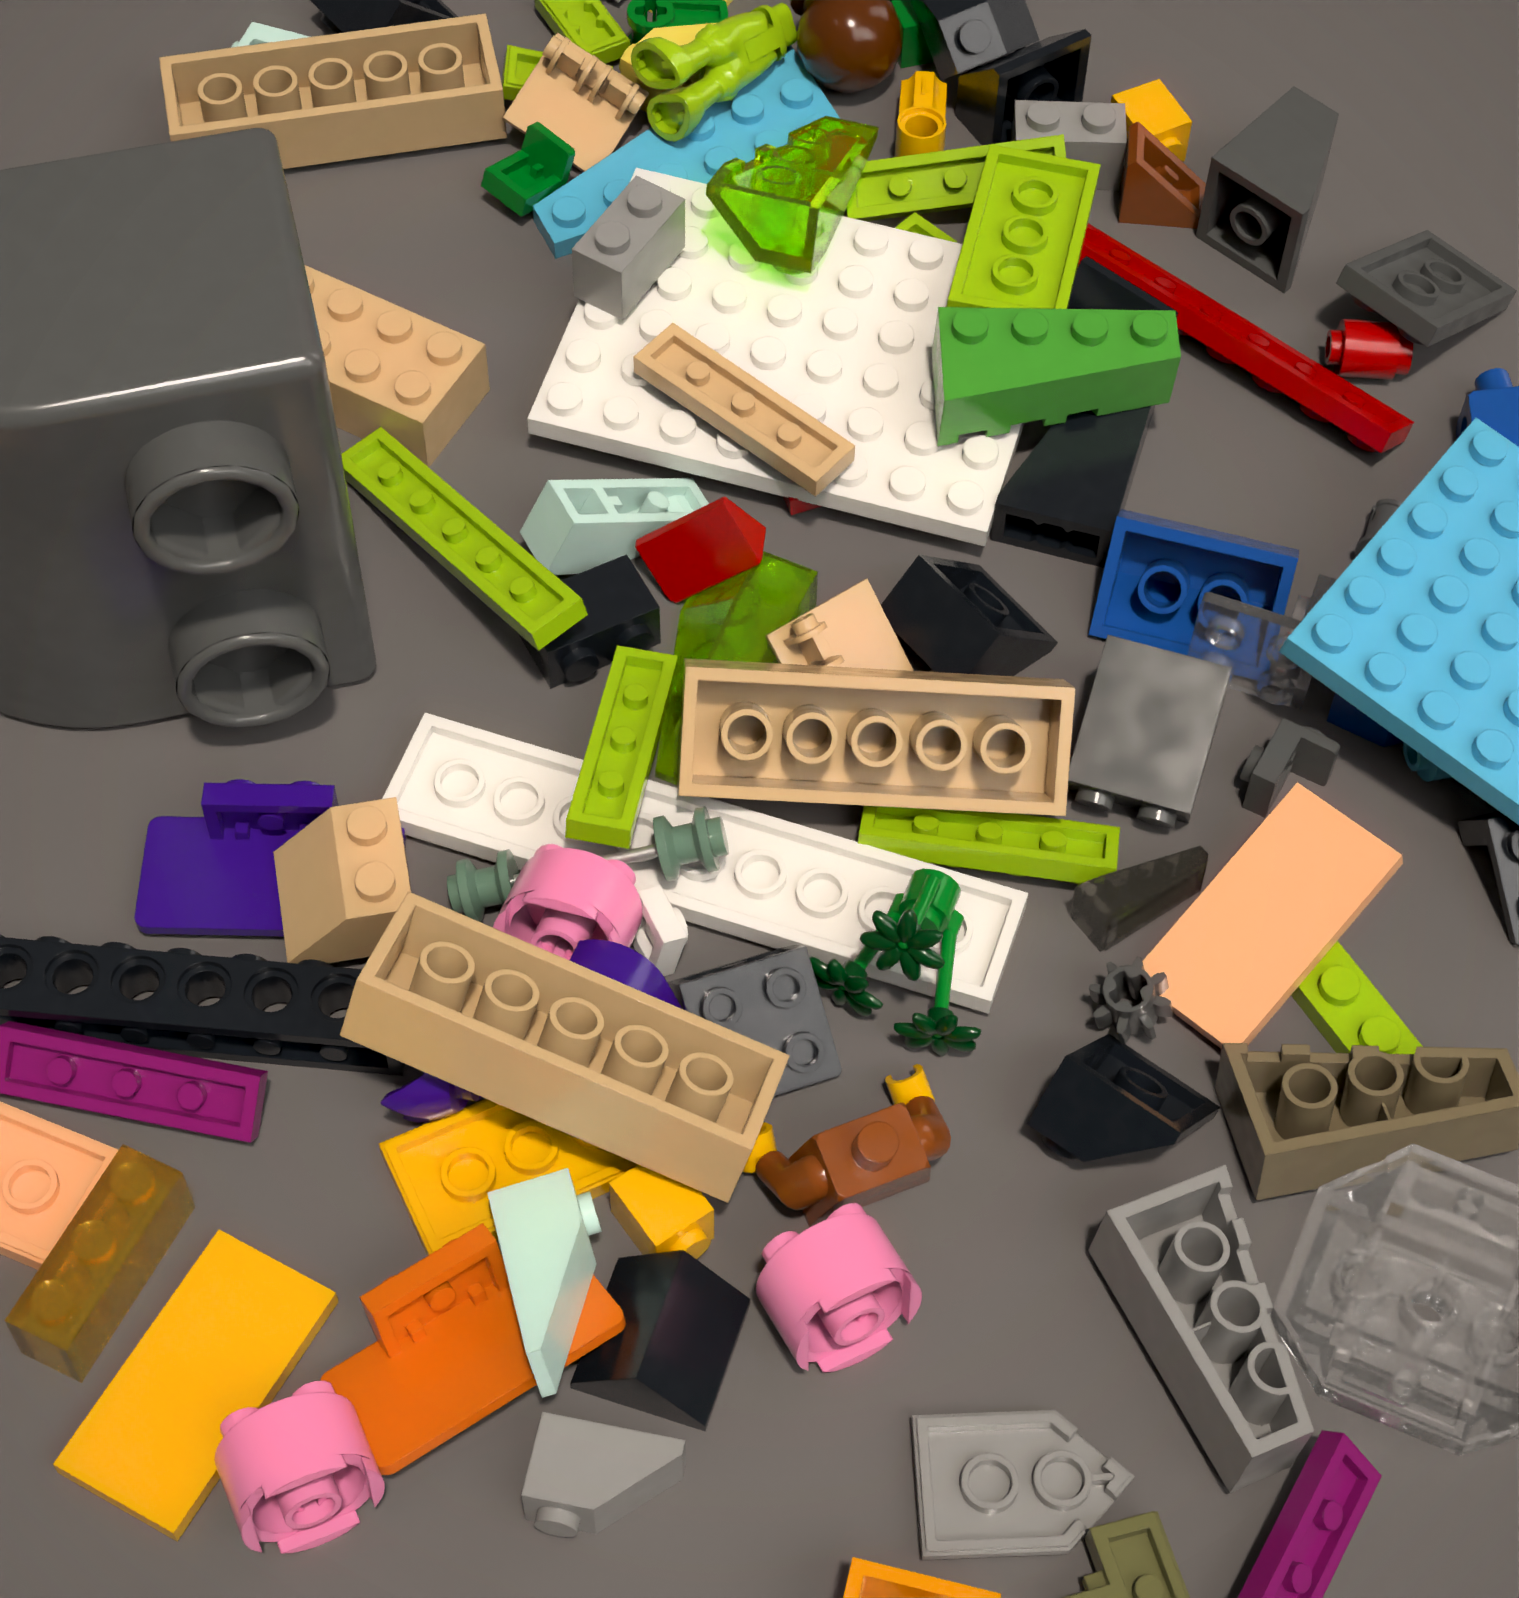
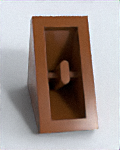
(1157, 184)

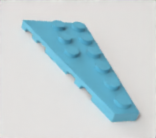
(759, 114)

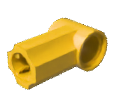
(921, 115)

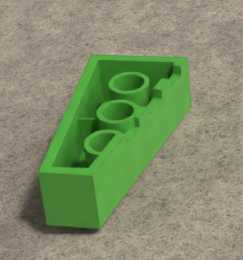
(1047, 364)

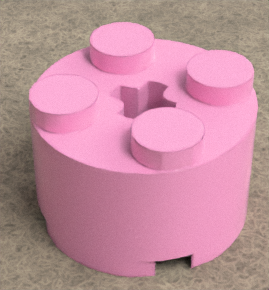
(571, 898)
(836, 1289)
(297, 1469)

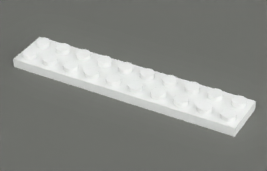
(773, 887)

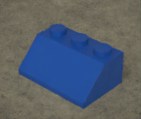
(1165, 567)

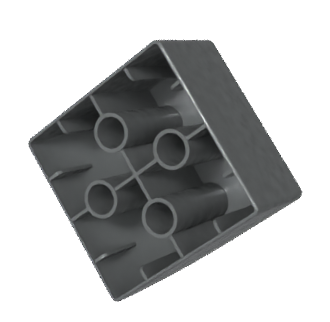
(168, 446)

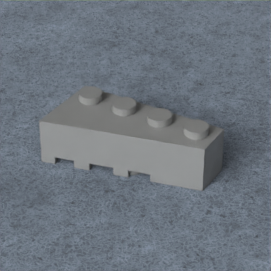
(1206, 1323)

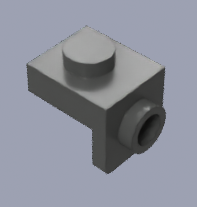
(1290, 750)

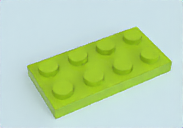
(1024, 231)

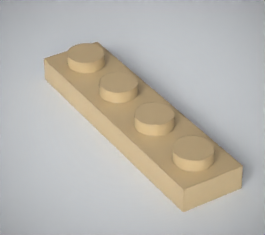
(744, 409)

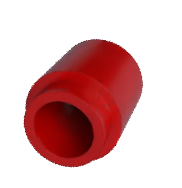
(1368, 350)

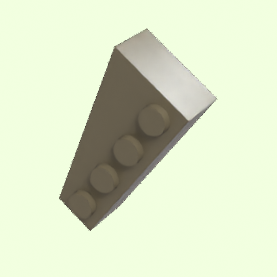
(1323, 1115)

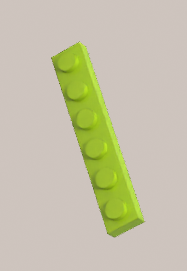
(462, 539)

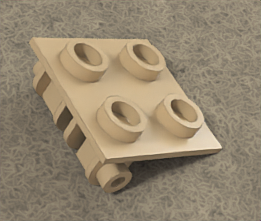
(577, 101)
(841, 633)

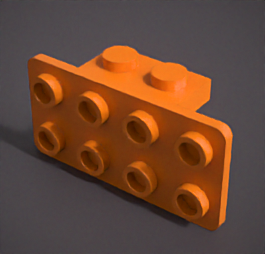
(448, 1349)

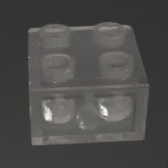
(1251, 642)

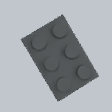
(1425, 288)

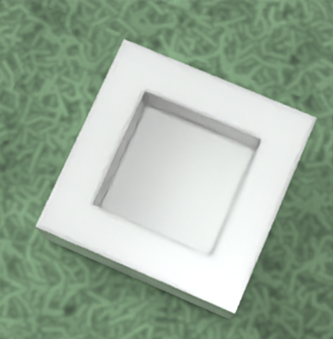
(661, 931)

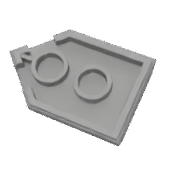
(1008, 1484)

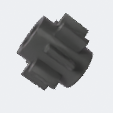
(1136, 982)

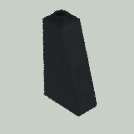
(1073, 486)

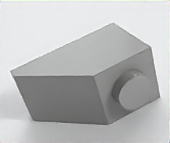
(595, 1473)

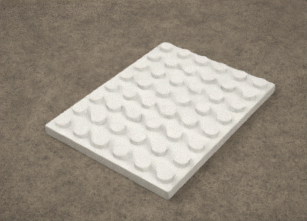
(834, 342)

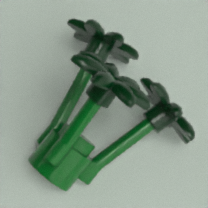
(923, 918)

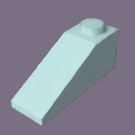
(600, 519)
(547, 1264)

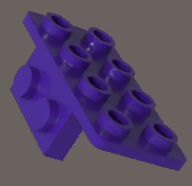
(220, 867)

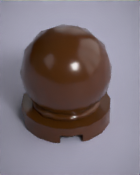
(848, 41)

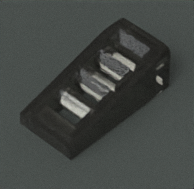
(1131, 898)

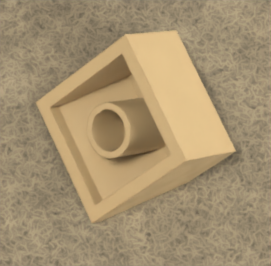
(342, 881)

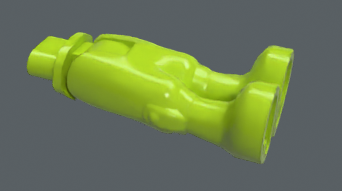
(734, 55)

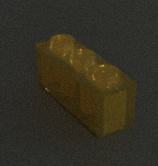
(101, 1263)

